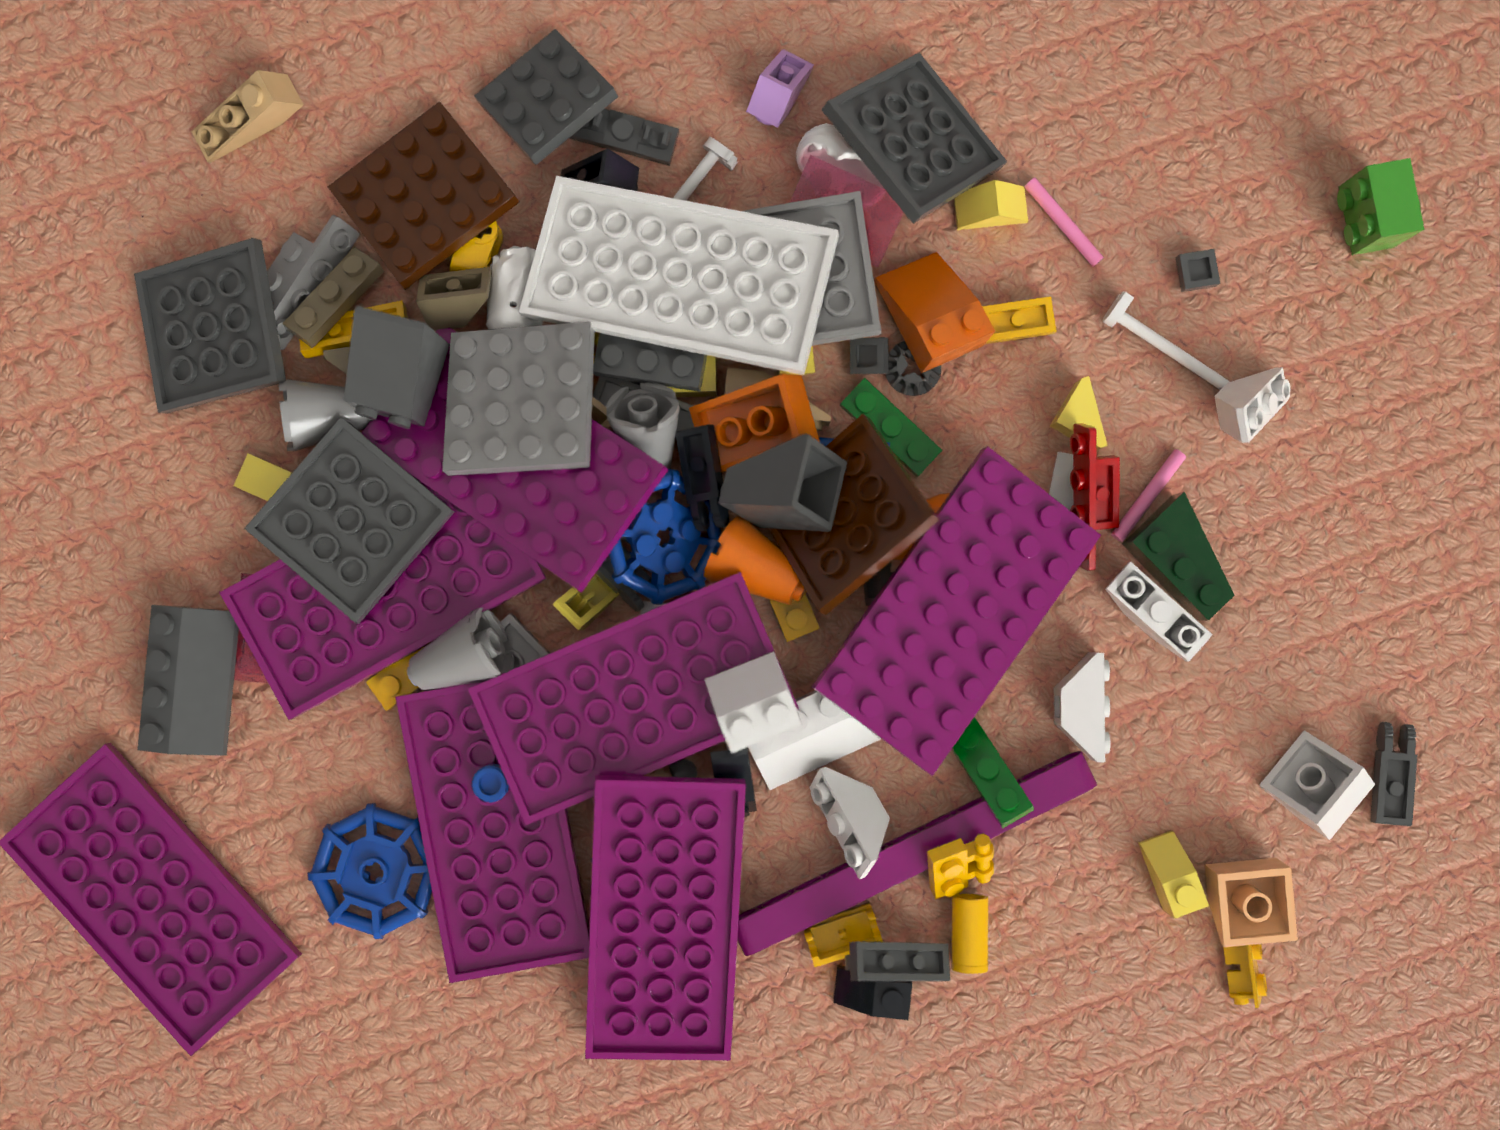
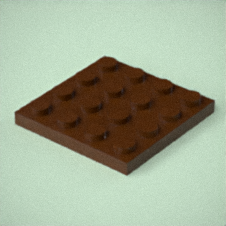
(423, 195)
(873, 521)

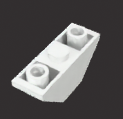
(1251, 402)
(1157, 613)
(1082, 706)
(852, 816)

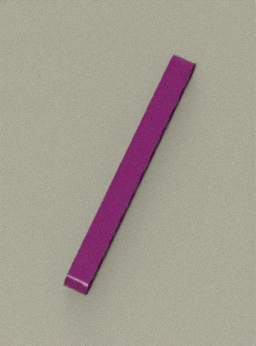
(904, 857)

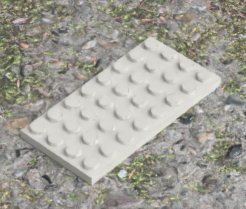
(680, 274)

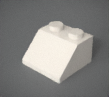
(752, 702)
(1318, 784)

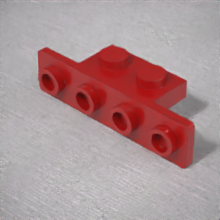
(1094, 485)

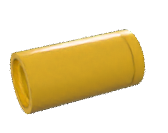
(969, 933)

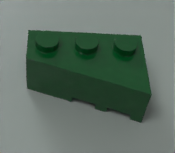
(1181, 558)

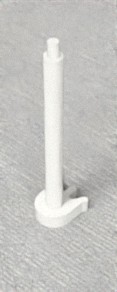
(716, 151)
(1117, 314)

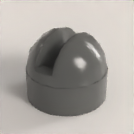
(683, 768)

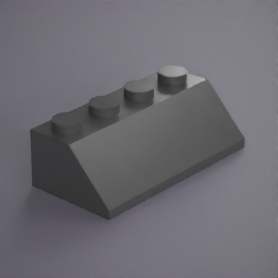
(188, 681)

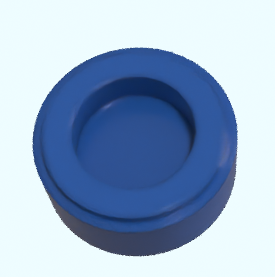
(490, 783)

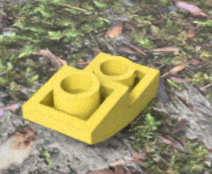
(260, 477)

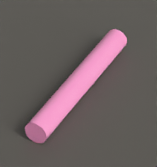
(1064, 222)
(1148, 495)

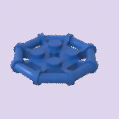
(672, 556)
(356, 881)

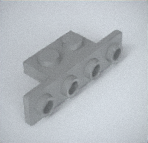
(304, 266)

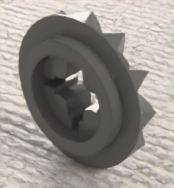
(909, 384)

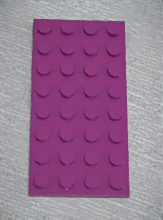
(553, 516)
(957, 611)
(318, 651)
(618, 698)
(499, 887)
(149, 898)
(664, 917)

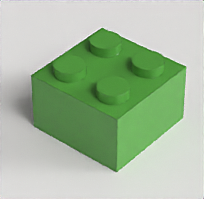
(1380, 207)

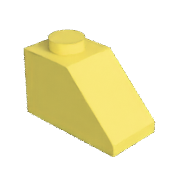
(1173, 875)

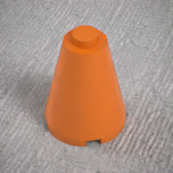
(758, 560)

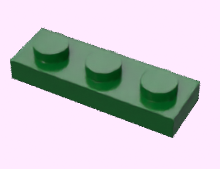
(906, 440)
(991, 775)

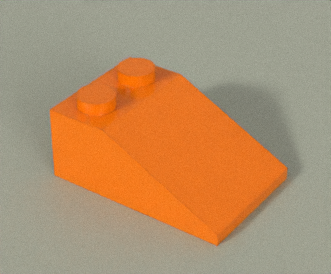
(934, 311)
(757, 418)

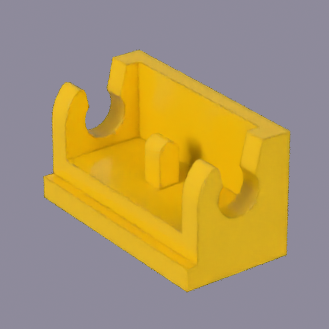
(831, 937)

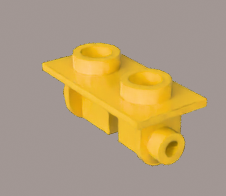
(1247, 981)

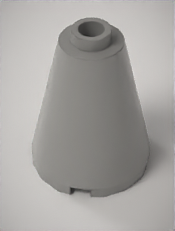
(312, 411)
(646, 419)
(463, 654)

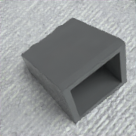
(393, 367)
(787, 486)

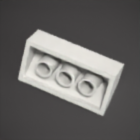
(823, 738)

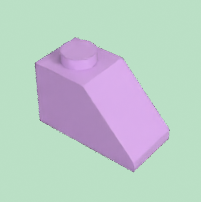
(779, 88)

